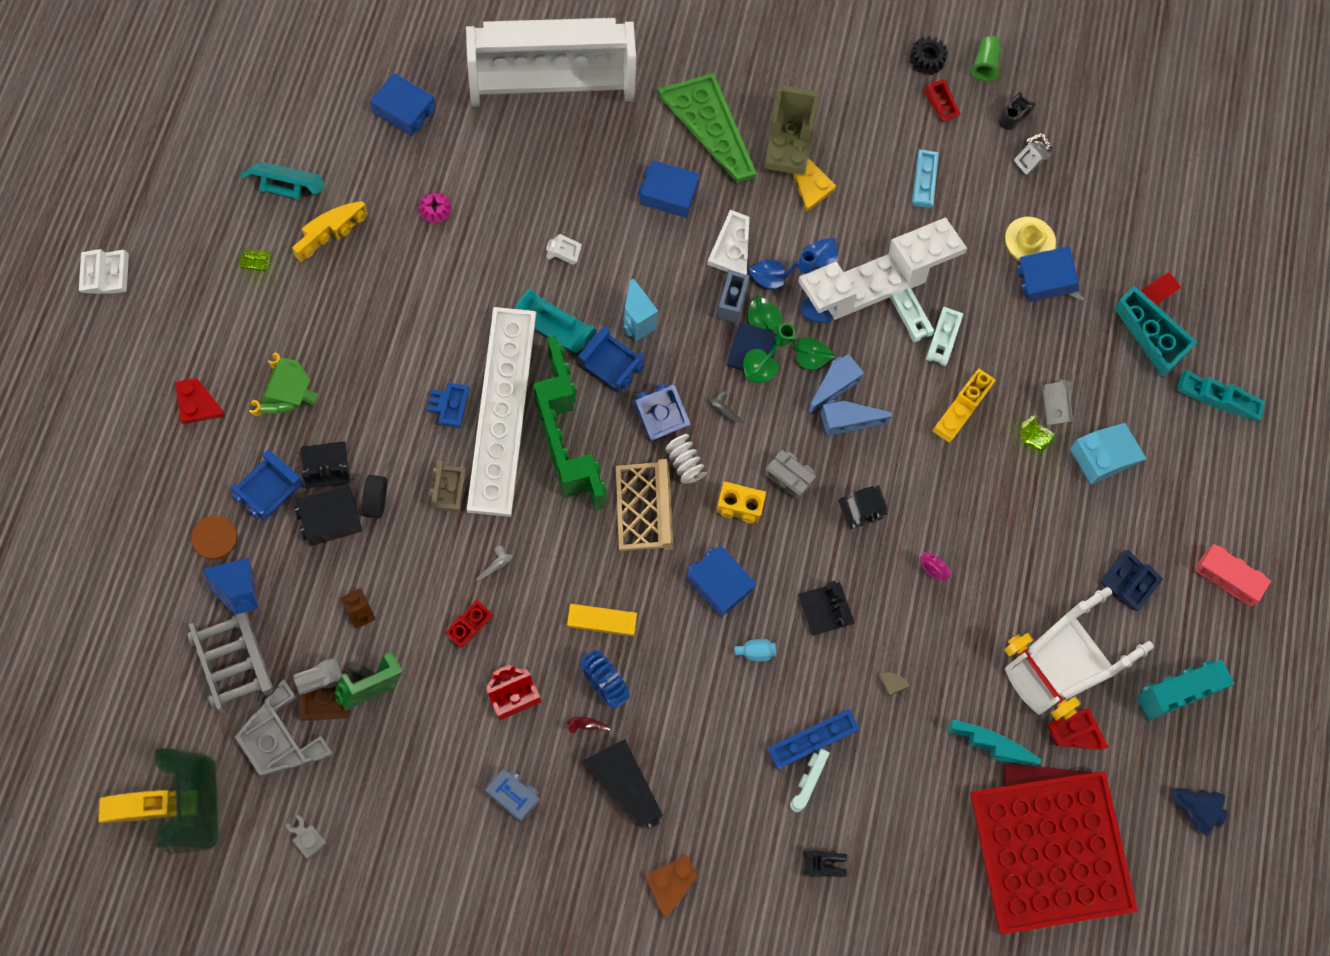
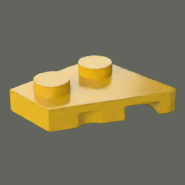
(813, 185)

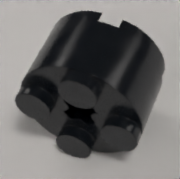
(864, 506)

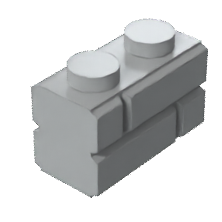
(790, 474)

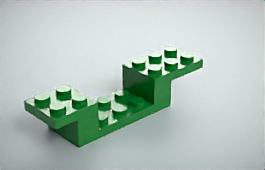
(554, 398)

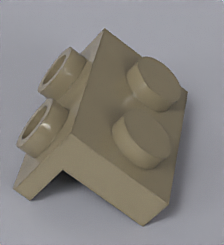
(447, 488)

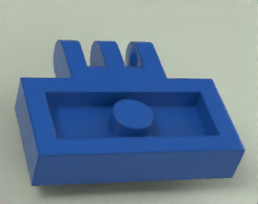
(449, 404)

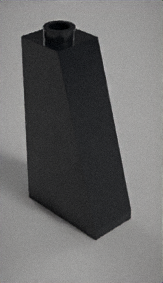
(623, 780)

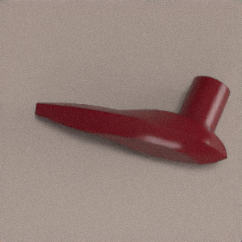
(585, 723)

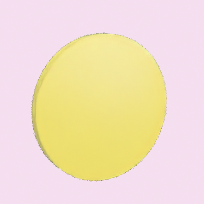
(1028, 237)

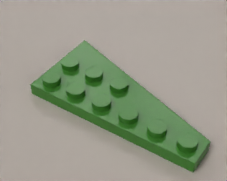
(707, 116)

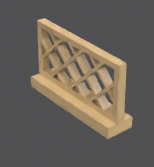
(663, 509)

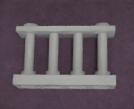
(254, 662)

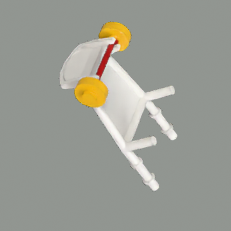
(1063, 662)

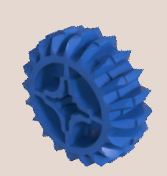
(604, 679)

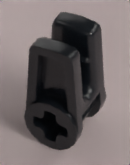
(814, 864)

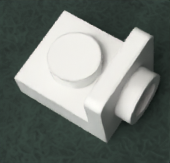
(564, 249)

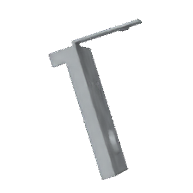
(1057, 402)

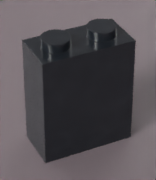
(328, 515)

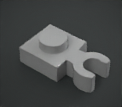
(308, 839)

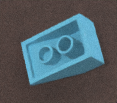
(1107, 452)

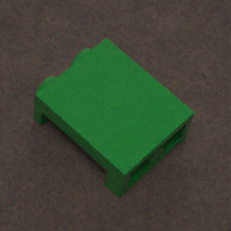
(354, 694)

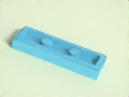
(925, 178)

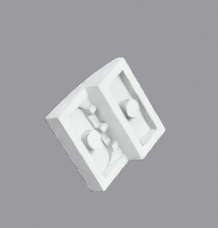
(103, 272)

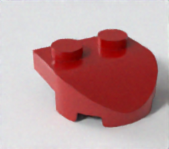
(512, 691)

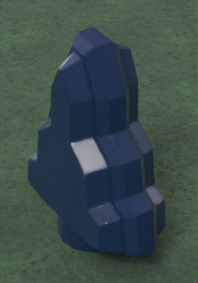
(1201, 808)

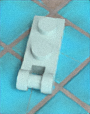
(912, 314)
(944, 335)
(808, 781)

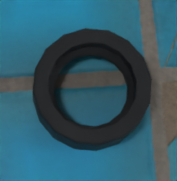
(374, 496)

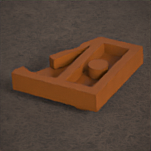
(671, 883)

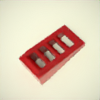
(931, 95)

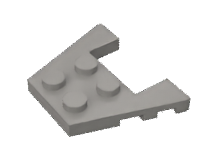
(270, 743)

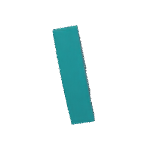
(1226, 398)
(1001, 747)

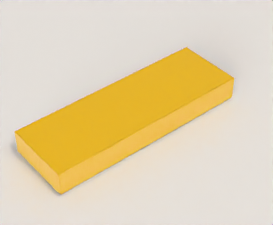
(602, 620)

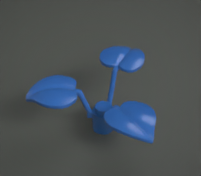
(771, 273)

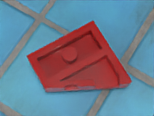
(196, 402)
(1078, 732)

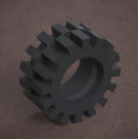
(933, 47)

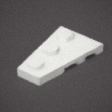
(732, 244)

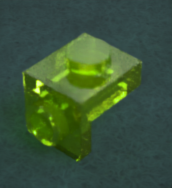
(1035, 435)

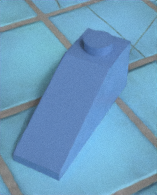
(841, 377)
(848, 416)

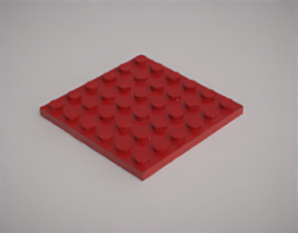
(1053, 852)

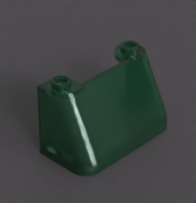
(195, 802)

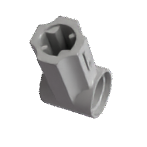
(324, 675)

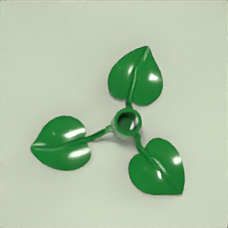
(760, 366)

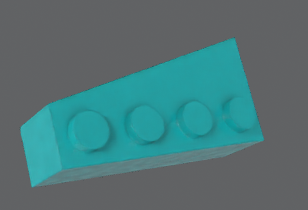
(1154, 330)
(1184, 689)

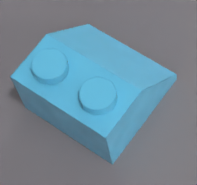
(639, 313)

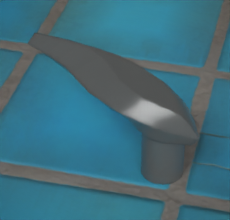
(724, 409)

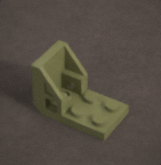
(791, 129)

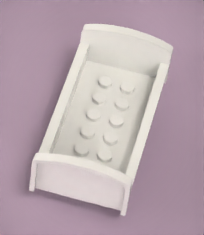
(551, 57)

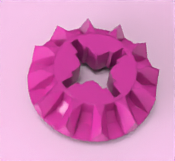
(443, 210)
(935, 566)

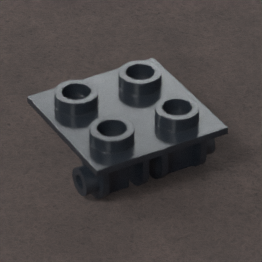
(325, 465)
(826, 608)

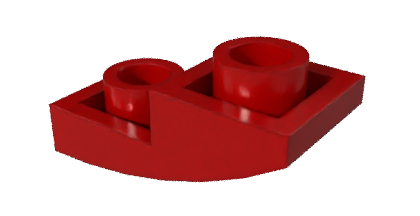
(1161, 288)
(470, 624)

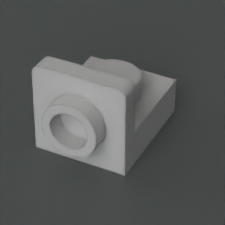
(1031, 157)

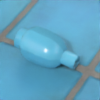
(757, 650)

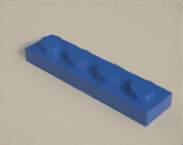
(813, 739)

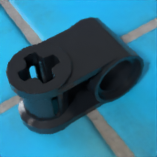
(1015, 112)

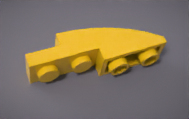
(332, 223)
(964, 405)
(137, 806)

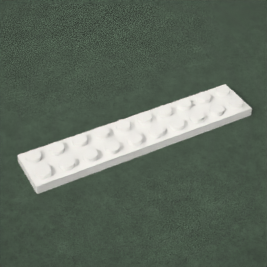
(501, 412)

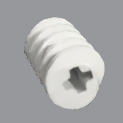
(684, 461)

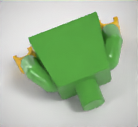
(285, 388)

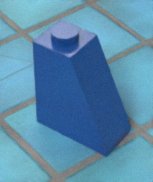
(234, 585)

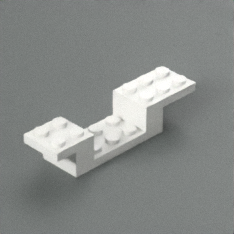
(877, 280)

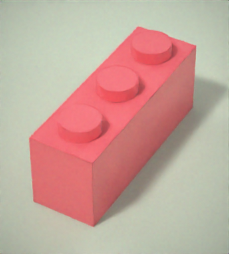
(1232, 575)

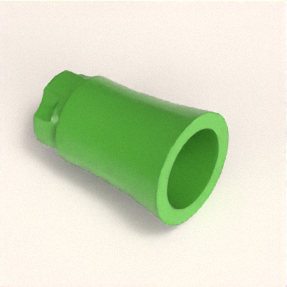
(987, 61)

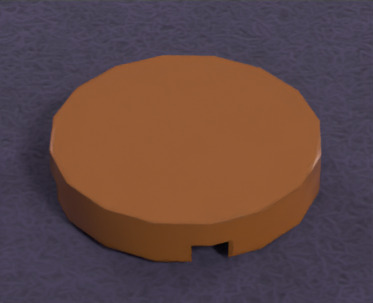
(214, 537)

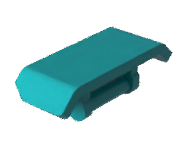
(299, 178)
(555, 322)

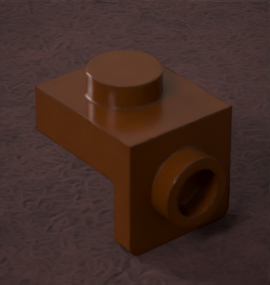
(358, 608)

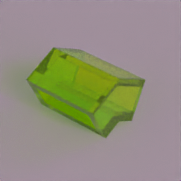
(255, 260)

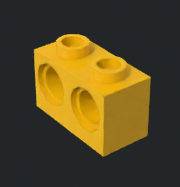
(742, 496)

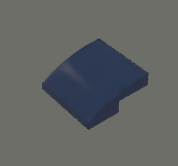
(747, 339)
(1131, 580)

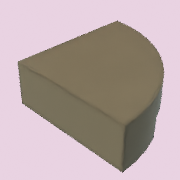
(893, 682)

